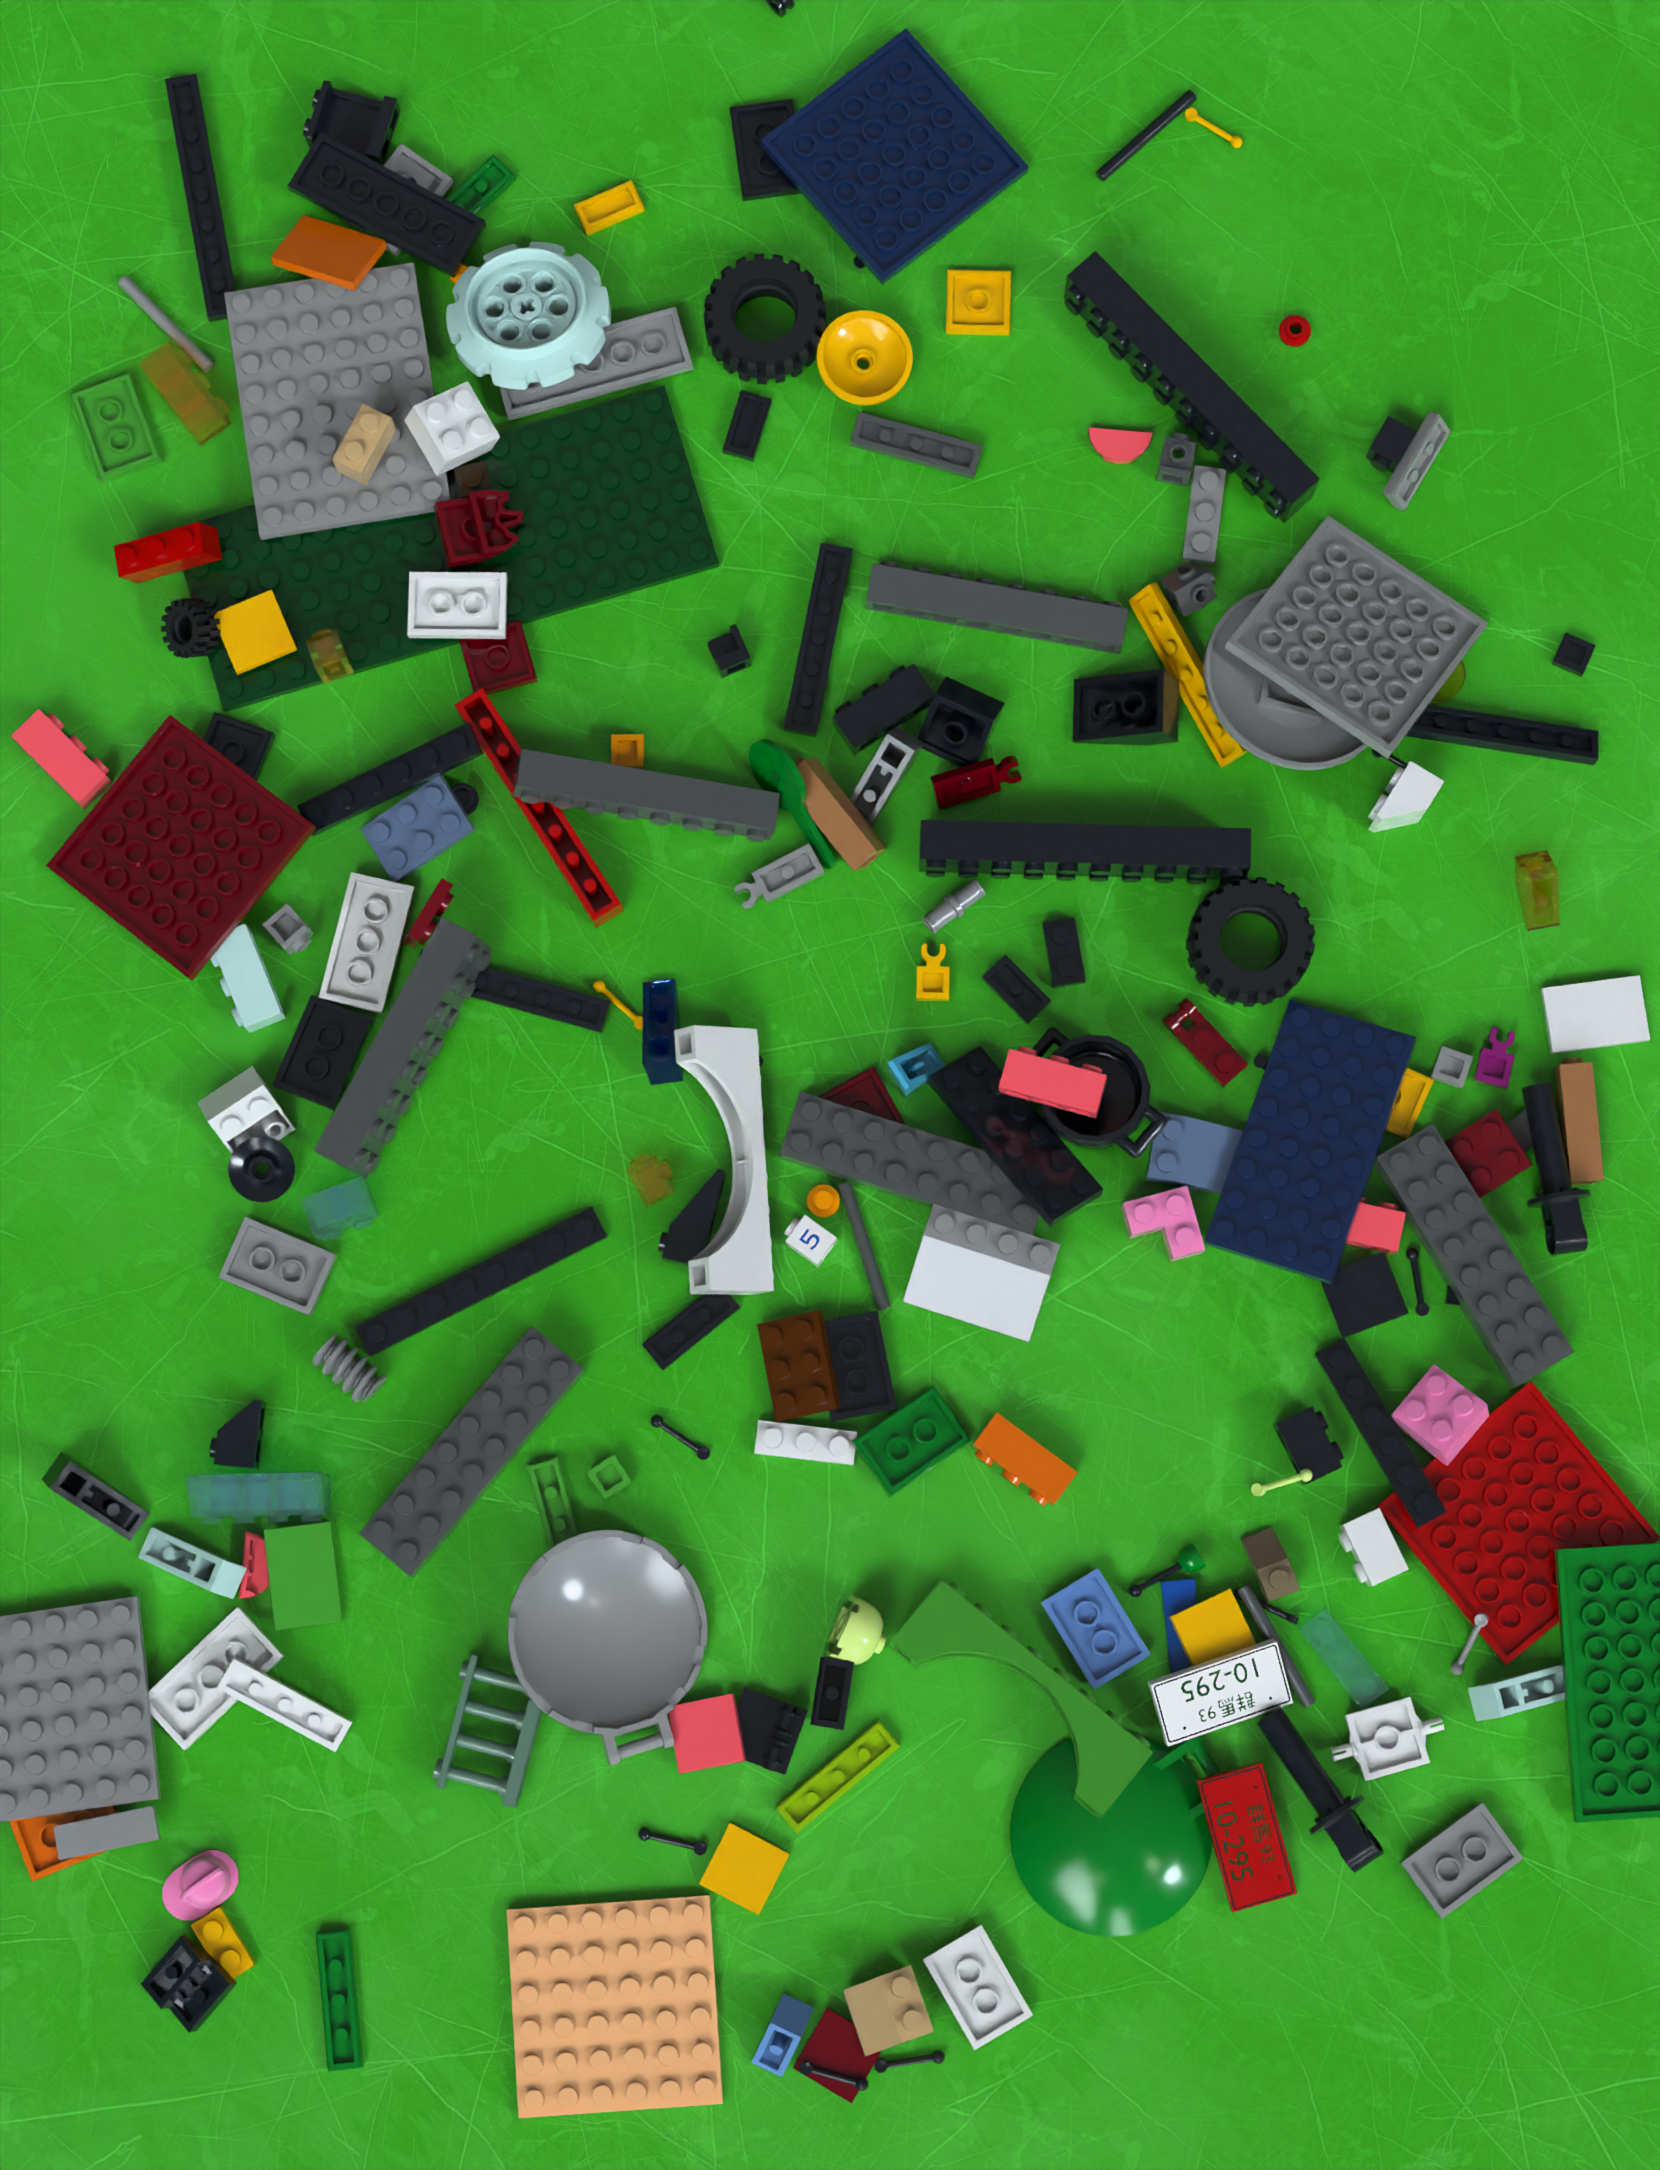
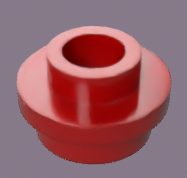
(1291, 339)

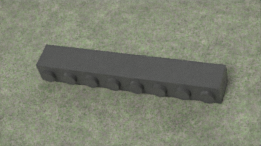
(996, 608)
(646, 795)

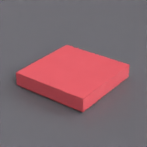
(706, 1733)

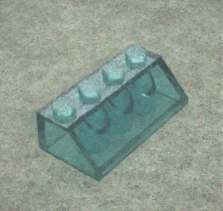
(259, 1496)

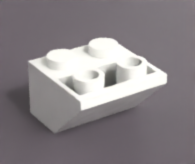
(1408, 800)
(245, 1110)

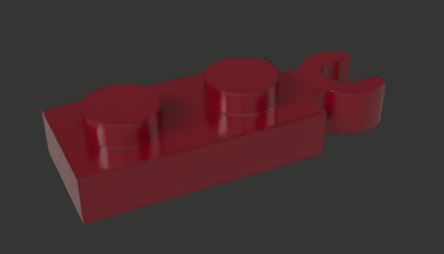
(973, 781)

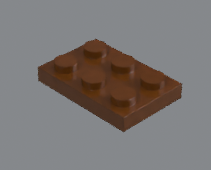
(798, 1366)

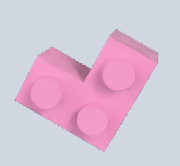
(1170, 1213)

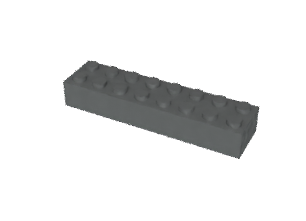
(404, 1048)
(903, 1162)
(1472, 1256)
(472, 1452)

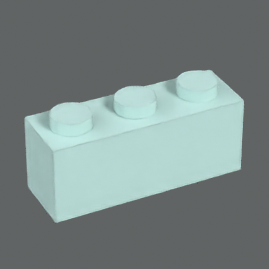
(247, 981)

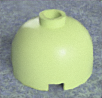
(857, 1632)

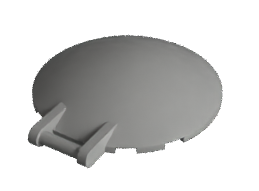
(608, 1636)

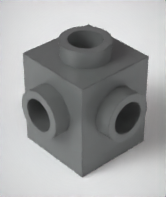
(1189, 587)

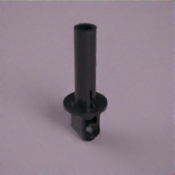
(1558, 1199)
(1336, 1814)

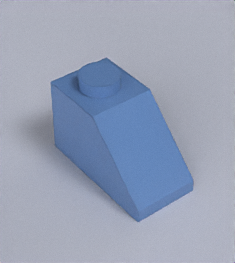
(782, 2035)

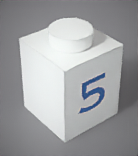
(809, 1240)

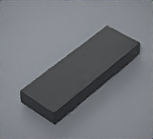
(690, 1328)

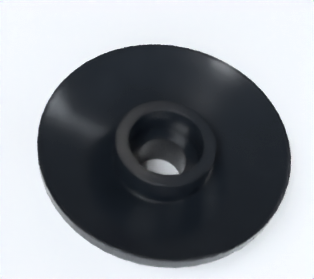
(249, 1181)

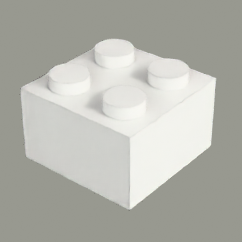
(452, 428)

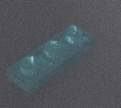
(1343, 1659)

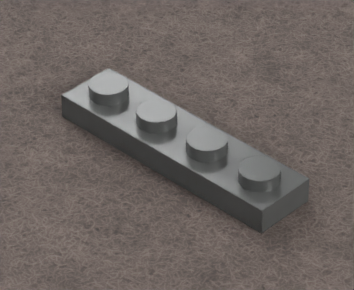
(916, 445)

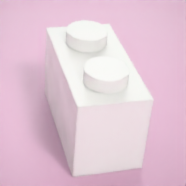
(1372, 1547)

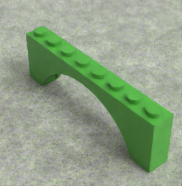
(955, 1628)

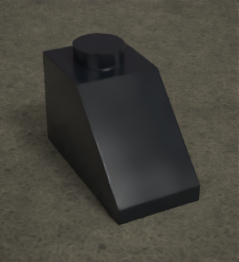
(240, 1439)

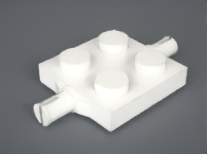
(1387, 1738)

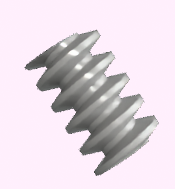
(348, 1369)

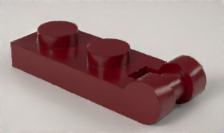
(1205, 1043)

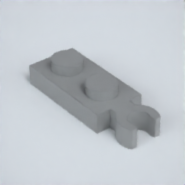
(782, 876)

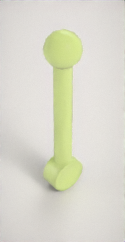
(1259, 1489)

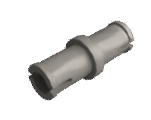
(953, 906)

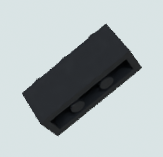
(882, 708)

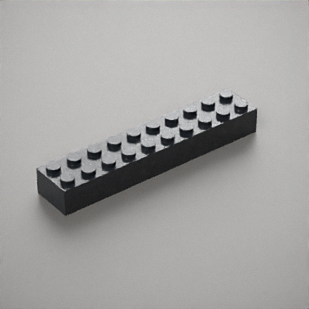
(1189, 388)
(1084, 851)

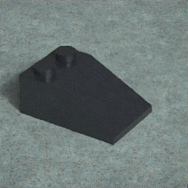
(1126, 708)

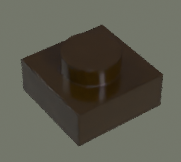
(472, 478)

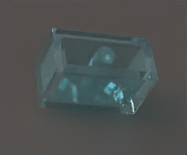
(340, 1209)

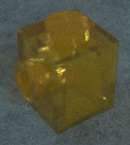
(651, 1178)

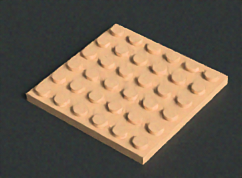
(614, 2006)

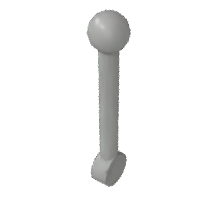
(1480, 1620)

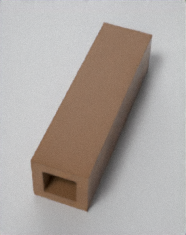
(838, 816)
(1579, 1120)

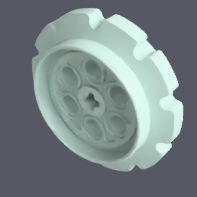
(528, 315)

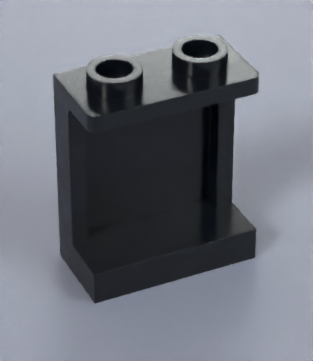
(353, 121)

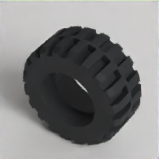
(762, 279)
(1260, 899)

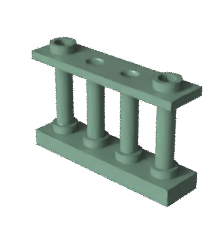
(516, 1753)

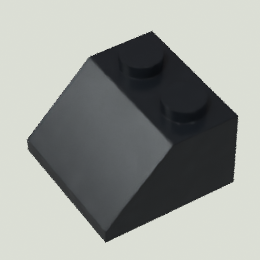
(959, 723)

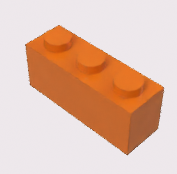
(1023, 1460)

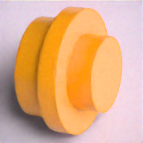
(823, 1201)

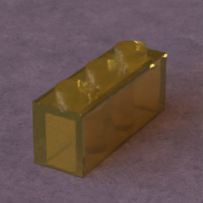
(186, 392)

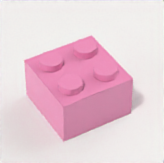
(1440, 1415)

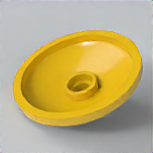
(866, 338)

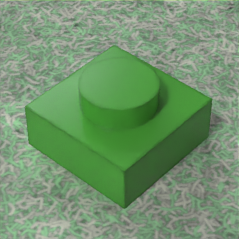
(609, 1477)

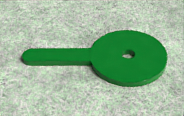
(779, 774)

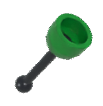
(1188, 1560)

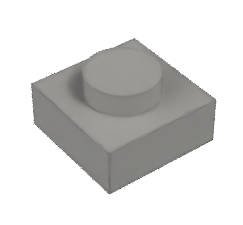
(1451, 1067)

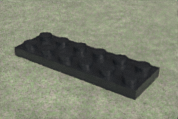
(387, 205)
(1015, 1137)

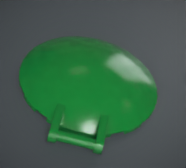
(1130, 1864)

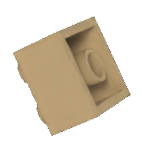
(888, 2010)

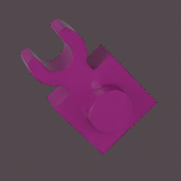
(1495, 1064)

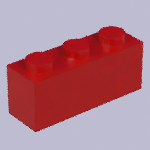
(167, 552)

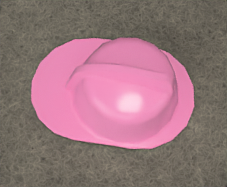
(200, 1885)

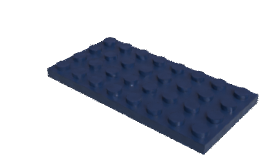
(1310, 1141)

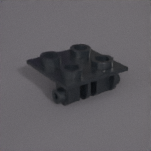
(769, 1729)

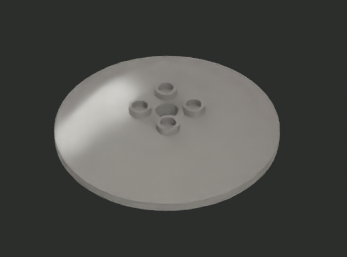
(1264, 714)

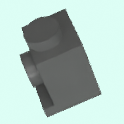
(1176, 470)

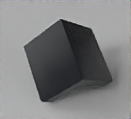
(730, 652)

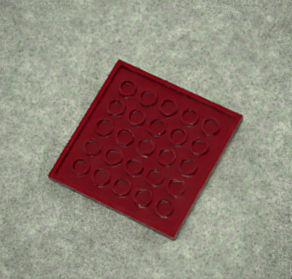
(181, 847)

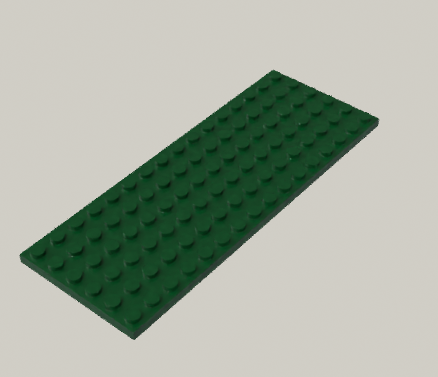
(601, 518)

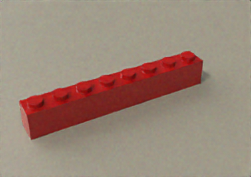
(544, 818)

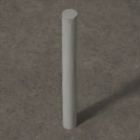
(165, 323)

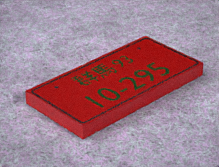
(1246, 1836)

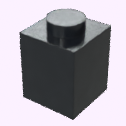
(1390, 445)

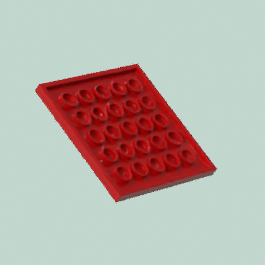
(1509, 1503)

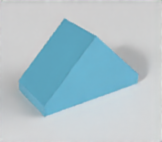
(914, 1067)

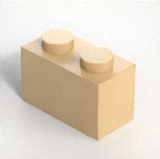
(364, 444)

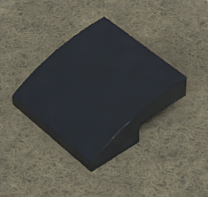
(1364, 1295)
(188, 1983)

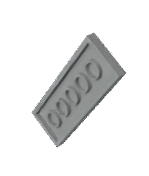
(632, 355)

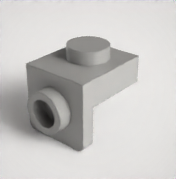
(289, 930)

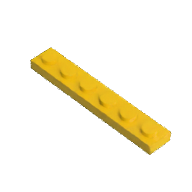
(1183, 663)

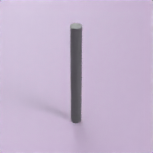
(864, 1246)
(1269, 1632)

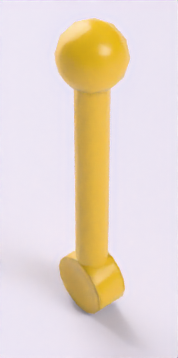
(1192, 115)
(600, 987)

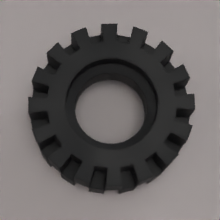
(203, 627)

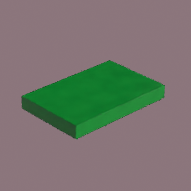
(911, 1441)

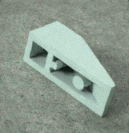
(192, 1563)
(1517, 1693)

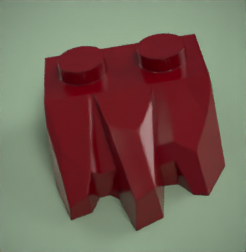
(476, 526)

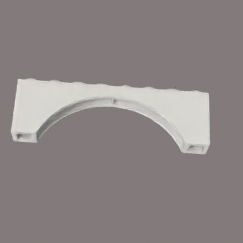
(729, 1070)

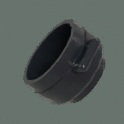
(1123, 1100)

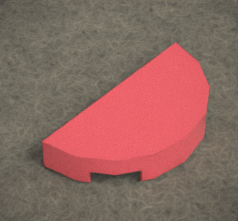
(1119, 445)
(254, 1559)

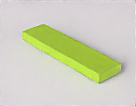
(837, 1776)

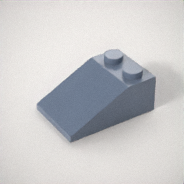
(1192, 1154)

